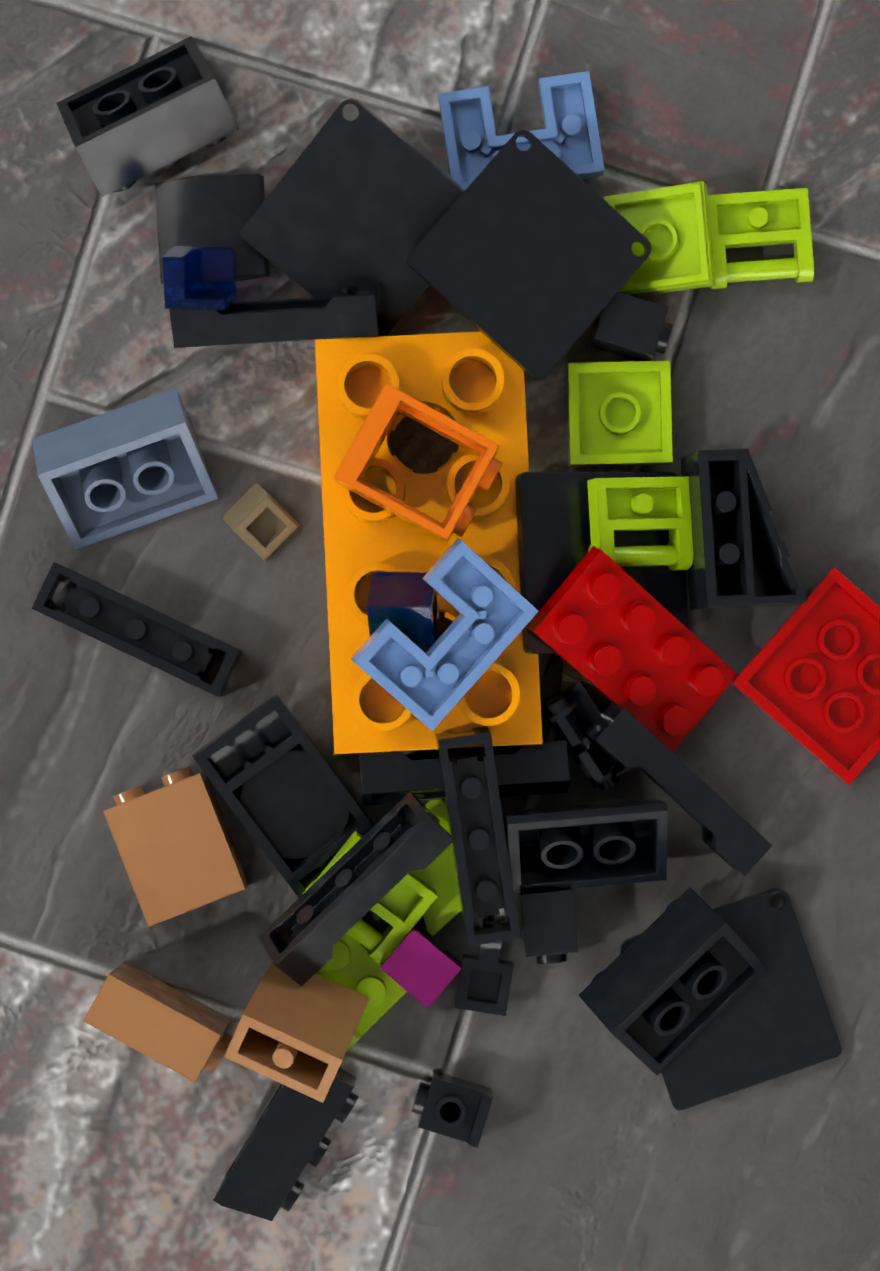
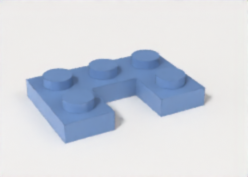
(568, 132)
(487, 623)

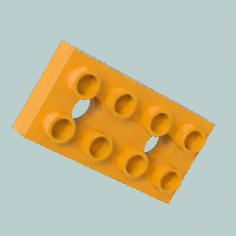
(485, 392)

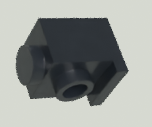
(470, 1097)

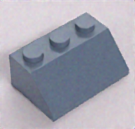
(123, 469)

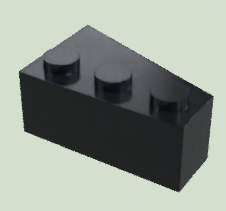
(734, 538)

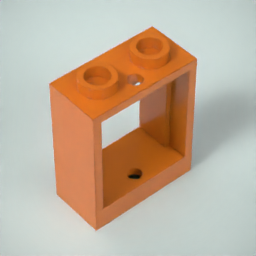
(370, 438)

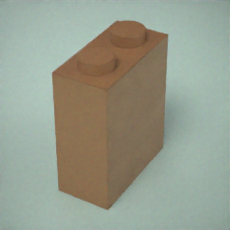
(175, 846)
(160, 1022)
(297, 1031)

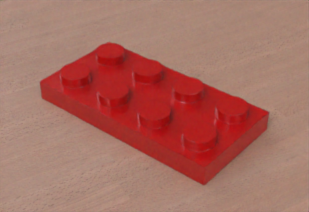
(632, 648)

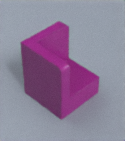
(421, 967)

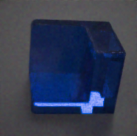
(199, 278)
(406, 603)

